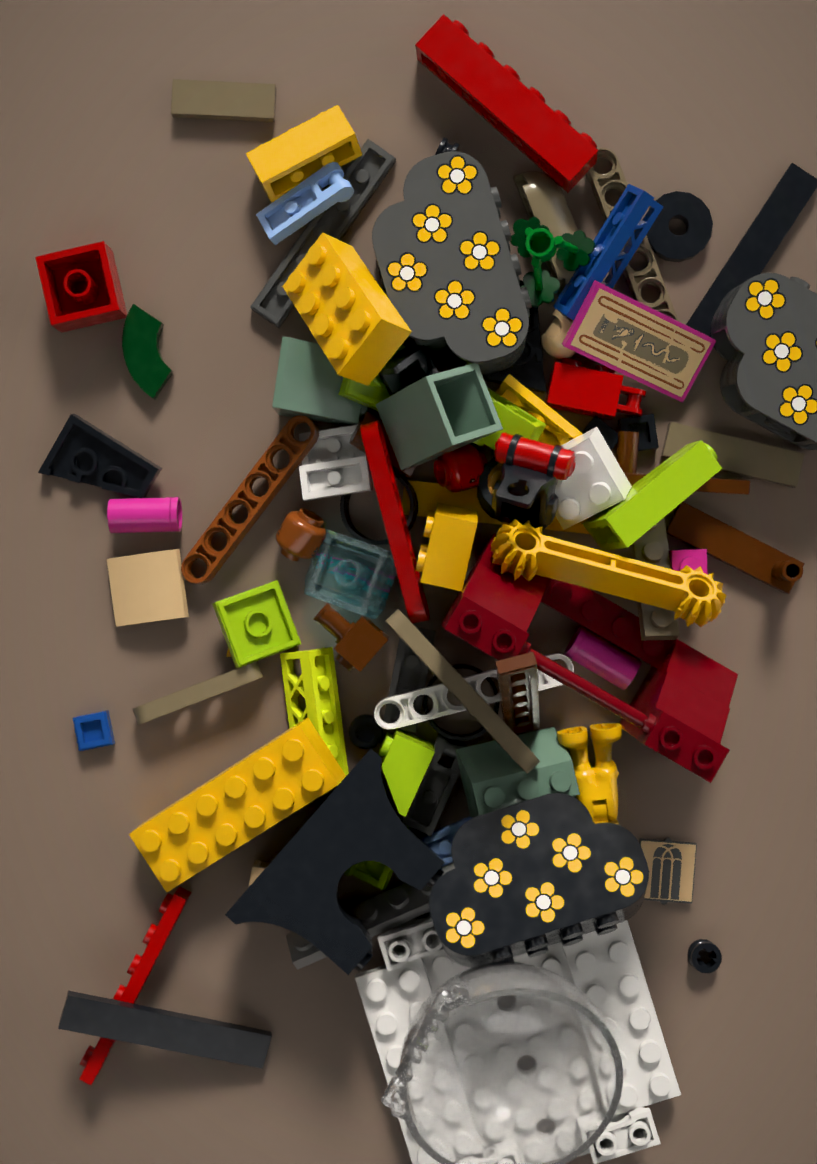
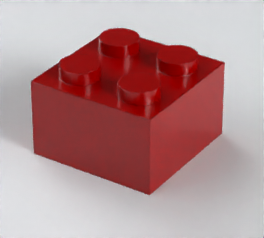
(81, 287)

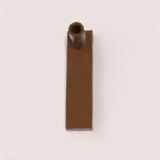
(627, 458)
(735, 548)

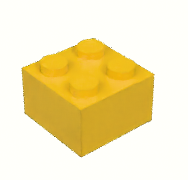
(449, 546)

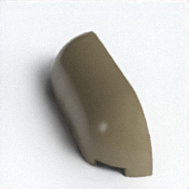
(547, 202)

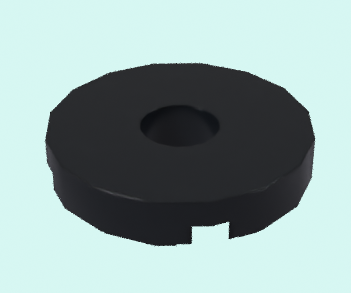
(698, 227)

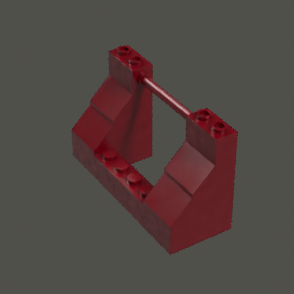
(677, 706)

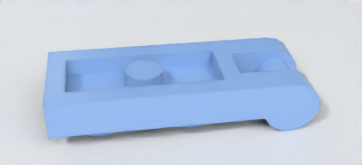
(305, 202)

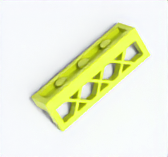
(321, 697)

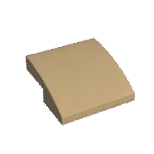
(147, 587)

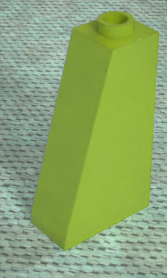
(654, 496)

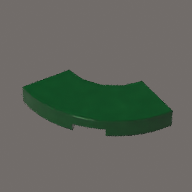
(142, 351)

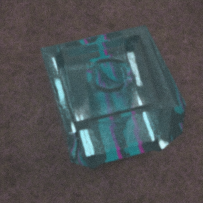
(351, 575)

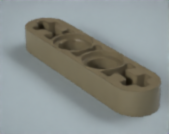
(197, 692)

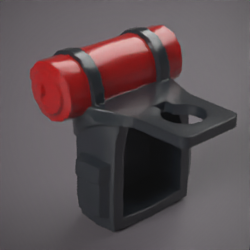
(529, 479)

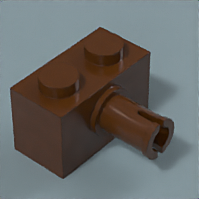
(355, 641)

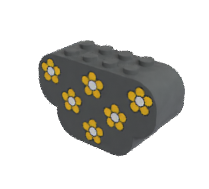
(452, 266)
(771, 355)

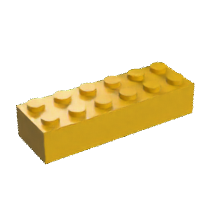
(237, 805)

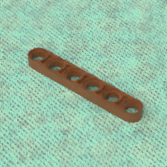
(244, 496)

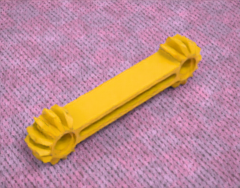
(528, 552)

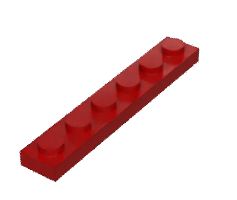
(140, 970)

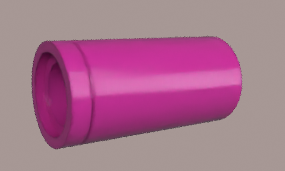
(144, 515)
(602, 658)

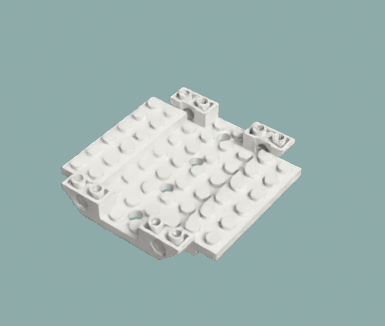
(600, 965)

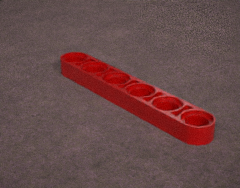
(394, 521)

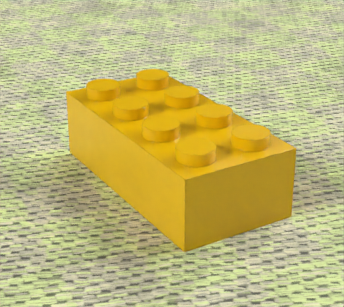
(346, 310)

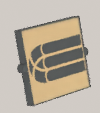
(670, 870)

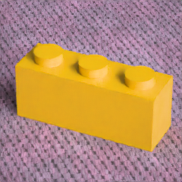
(303, 151)

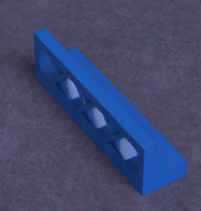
(608, 247)

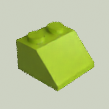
(404, 765)

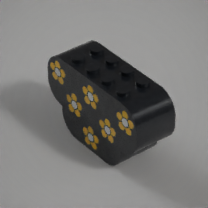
(535, 880)

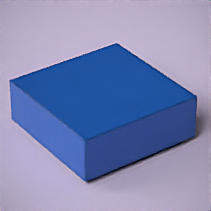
(93, 730)

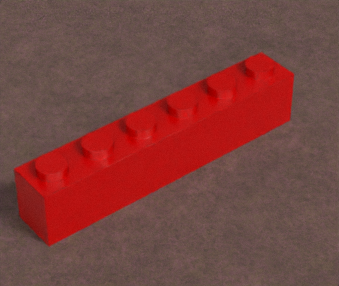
(507, 102)

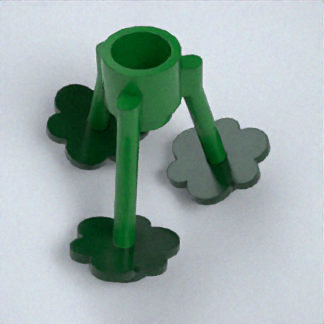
(541, 245)

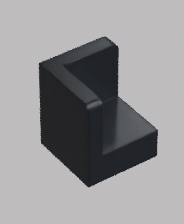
(407, 368)

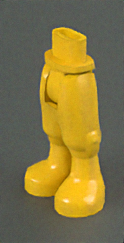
(598, 783)

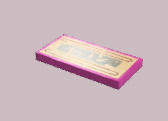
(638, 341)

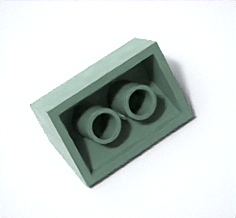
(497, 781)

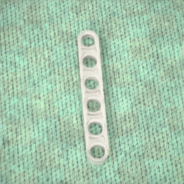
(439, 696)

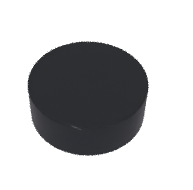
(365, 731)

